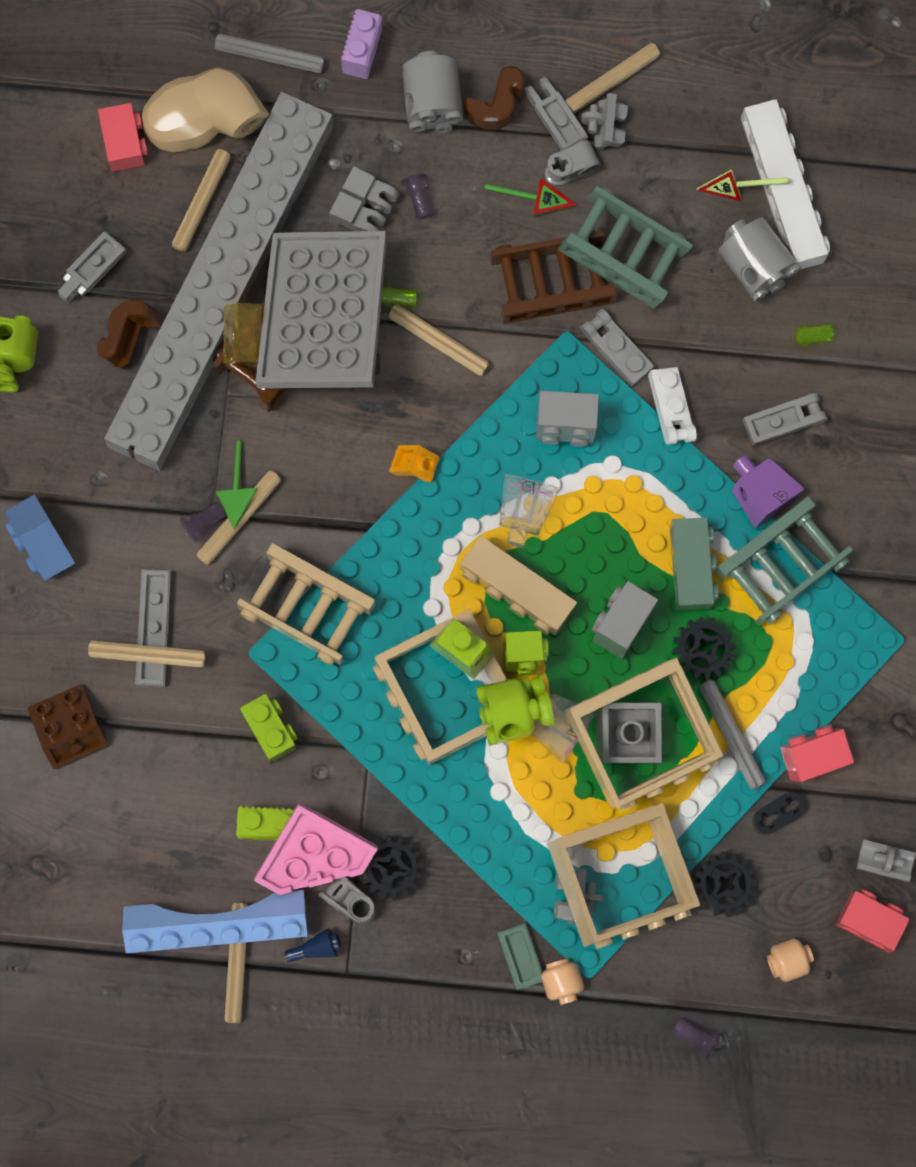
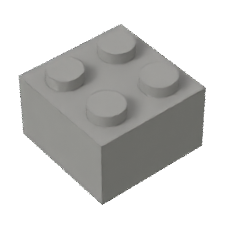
(566, 418)
(624, 620)
(629, 733)

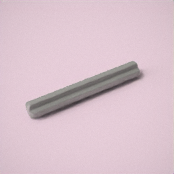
(269, 53)
(732, 734)

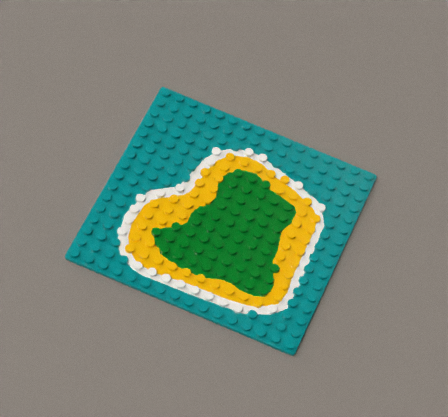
(604, 529)

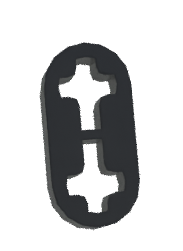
(774, 807)

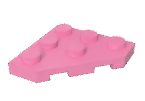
(313, 853)

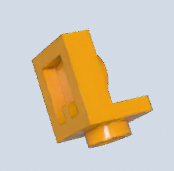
(414, 461)

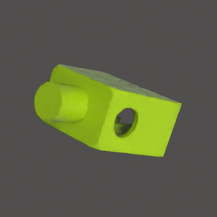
(462, 648)

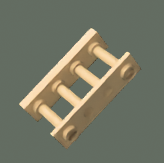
(331, 590)

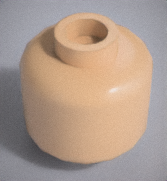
(790, 960)
(562, 981)

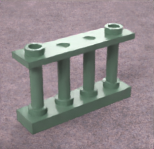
(602, 260)
(757, 552)

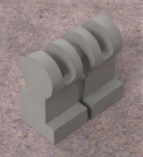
(356, 192)

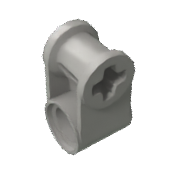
(576, 162)
(347, 898)

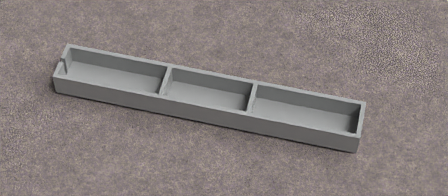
(219, 276)

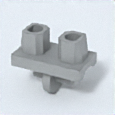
(601, 122)
(885, 860)
(562, 910)

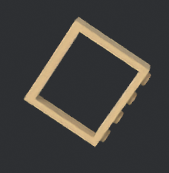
(398, 699)
(676, 774)
(671, 858)

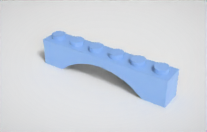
(156, 928)

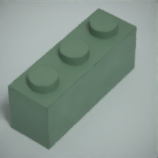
(693, 564)

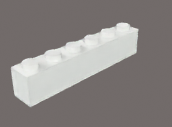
(790, 201)

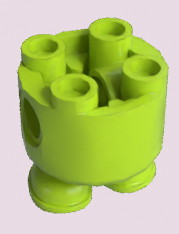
(17, 350)
(513, 707)

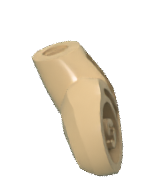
(197, 107)

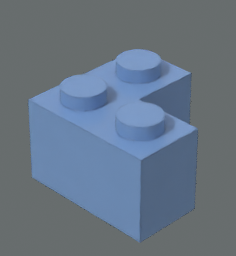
(36, 534)

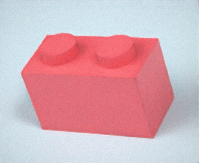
(121, 137)
(816, 754)
(873, 920)

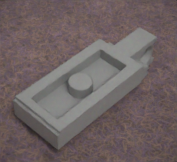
(91, 267)

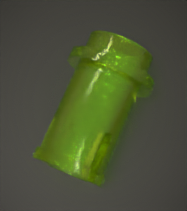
(399, 296)
(813, 334)

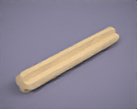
(613, 78)
(201, 200)
(438, 339)
(226, 531)
(146, 653)
(235, 978)

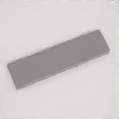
(153, 624)

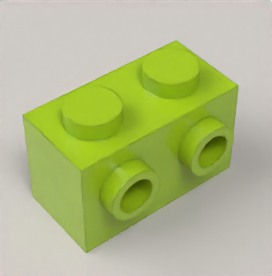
(524, 652)
(268, 728)

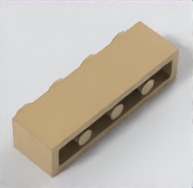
(517, 585)

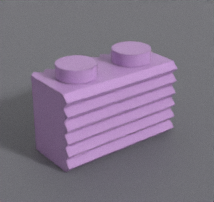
(361, 43)

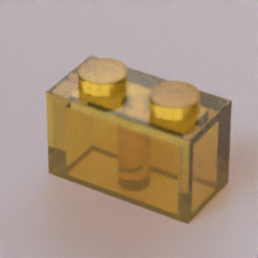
(242, 333)

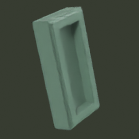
(520, 956)

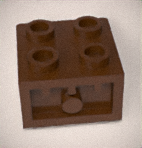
(67, 726)

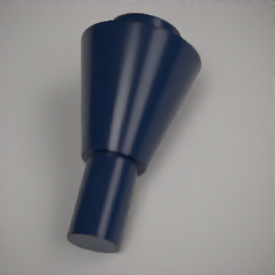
(321, 946)

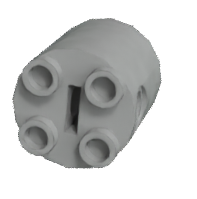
(432, 92)
(757, 257)

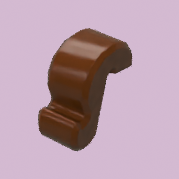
(501, 111)
(124, 330)

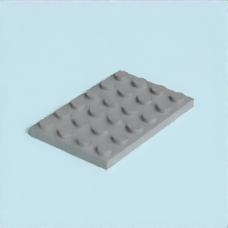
(322, 310)

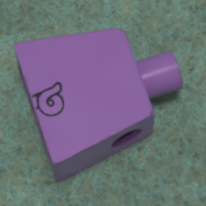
(764, 489)

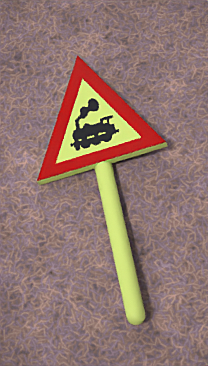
(727, 187)

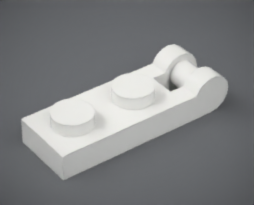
(671, 405)

